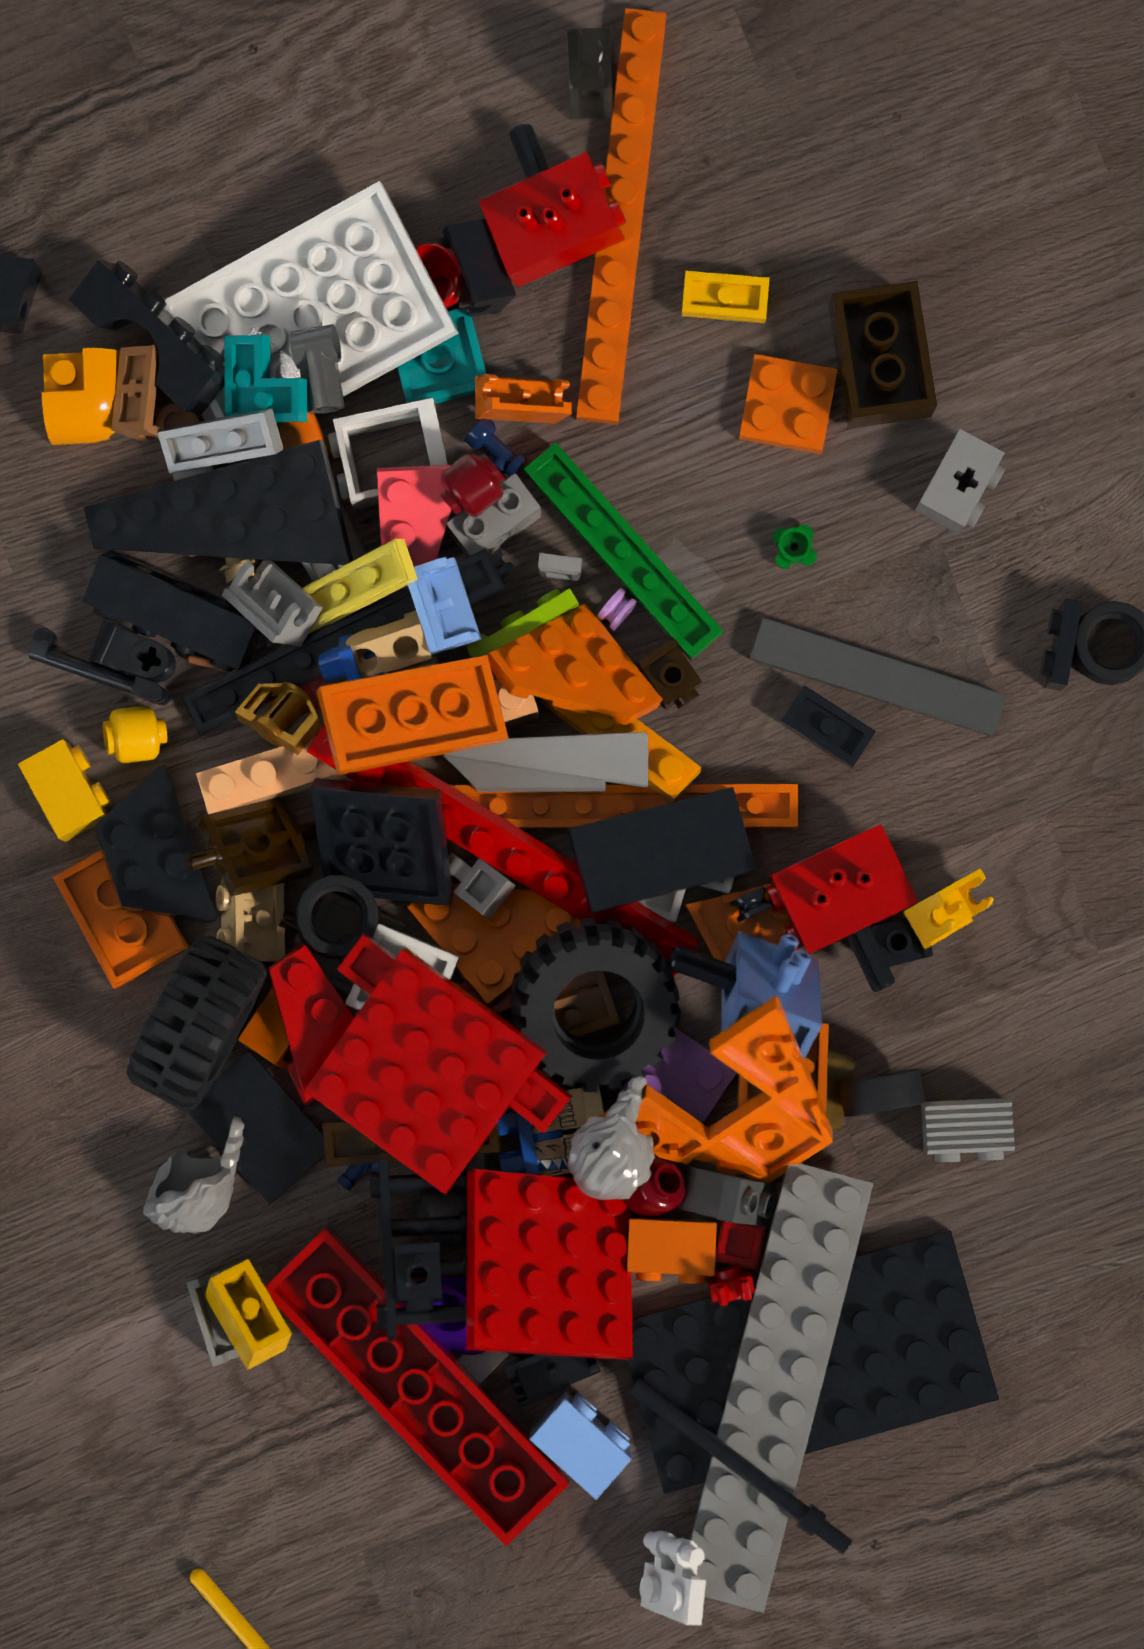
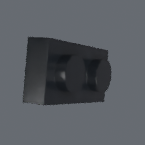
(1058, 661)
(828, 726)

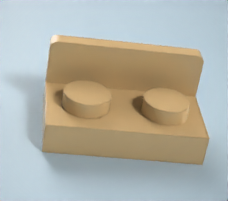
(252, 921)

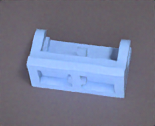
(443, 606)

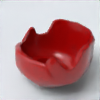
(443, 271)

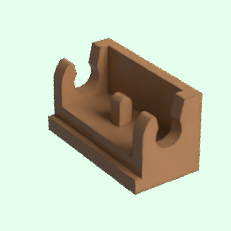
(136, 393)

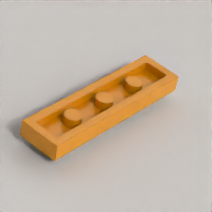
(669, 768)

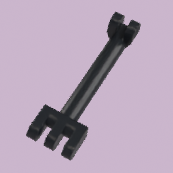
(44, 651)

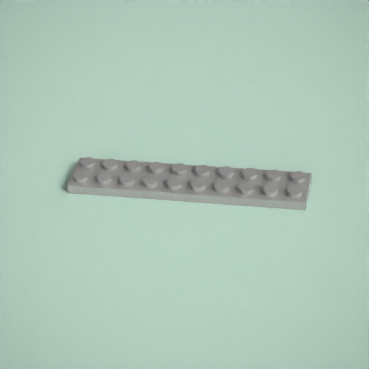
(778, 1378)

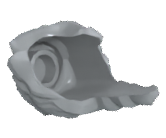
(610, 1152)
(193, 1191)

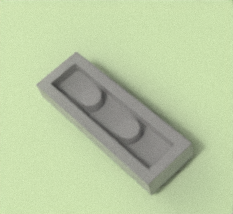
(220, 440)

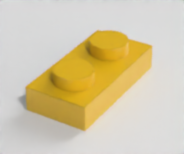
(725, 297)

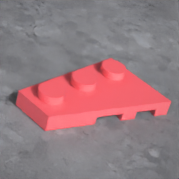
(413, 509)

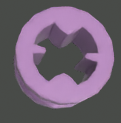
(617, 609)

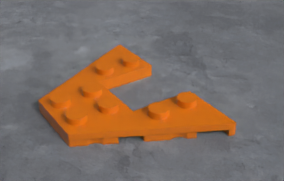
(765, 1133)

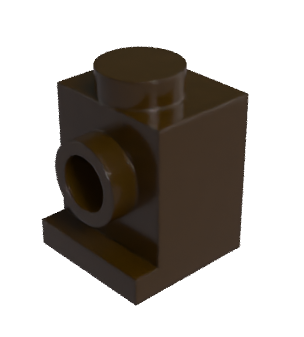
(665, 658)

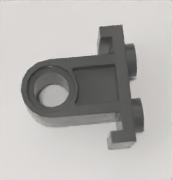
(728, 1197)

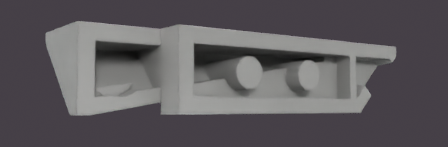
(556, 763)

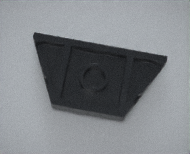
(146, 853)

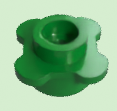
(802, 537)

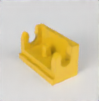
(947, 910)

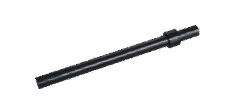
(809, 1517)

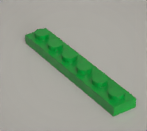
(623, 551)

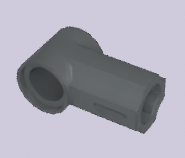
(317, 356)

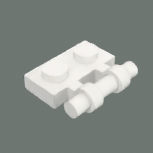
(671, 1581)

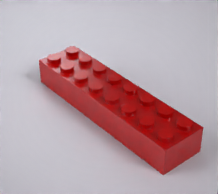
(418, 1388)

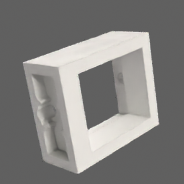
(377, 420)

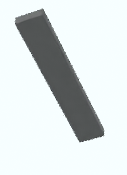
(878, 677)

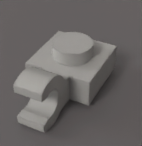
(480, 885)

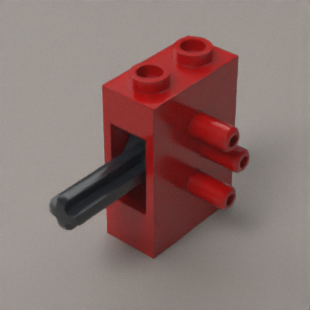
(551, 214)
(842, 896)

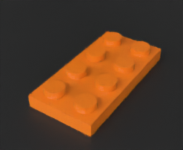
(412, 714)

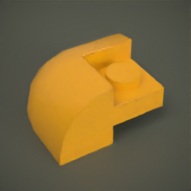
(79, 395)

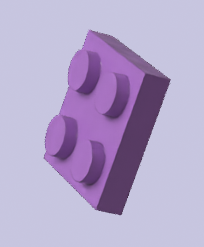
(689, 1076)

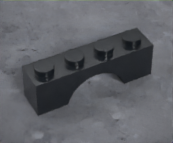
(187, 369)

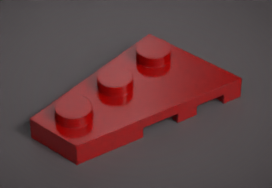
(309, 1010)

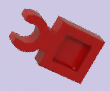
(730, 1284)

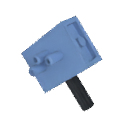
(755, 974)

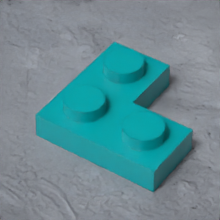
(249, 381)

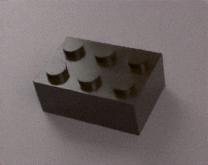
(882, 354)

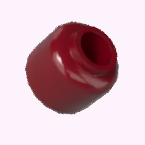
(472, 484)
(661, 1192)

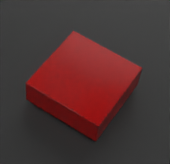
(739, 1244)

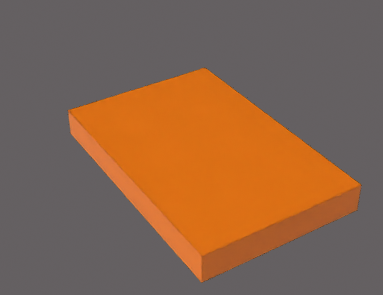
(121, 939)

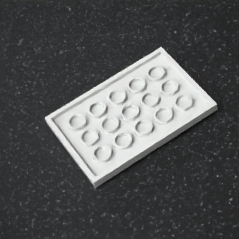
(335, 269)

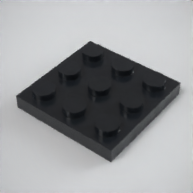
(384, 838)

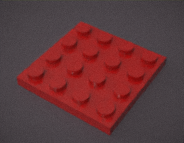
(425, 1070)
(546, 1268)

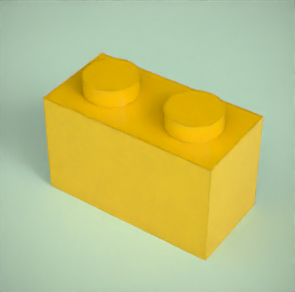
(65, 789)
(247, 1314)

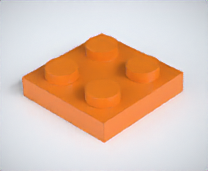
(788, 404)

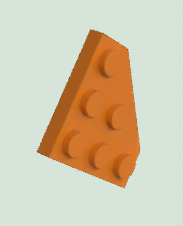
(576, 668)
(493, 947)

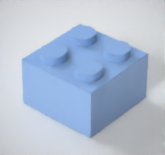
(582, 1443)

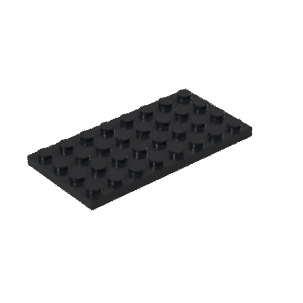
(897, 1358)

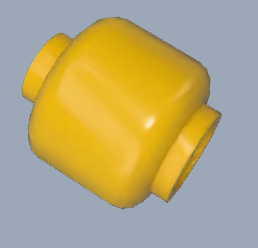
(134, 734)

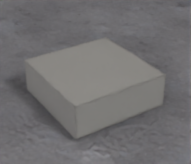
(560, 567)

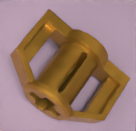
(280, 715)

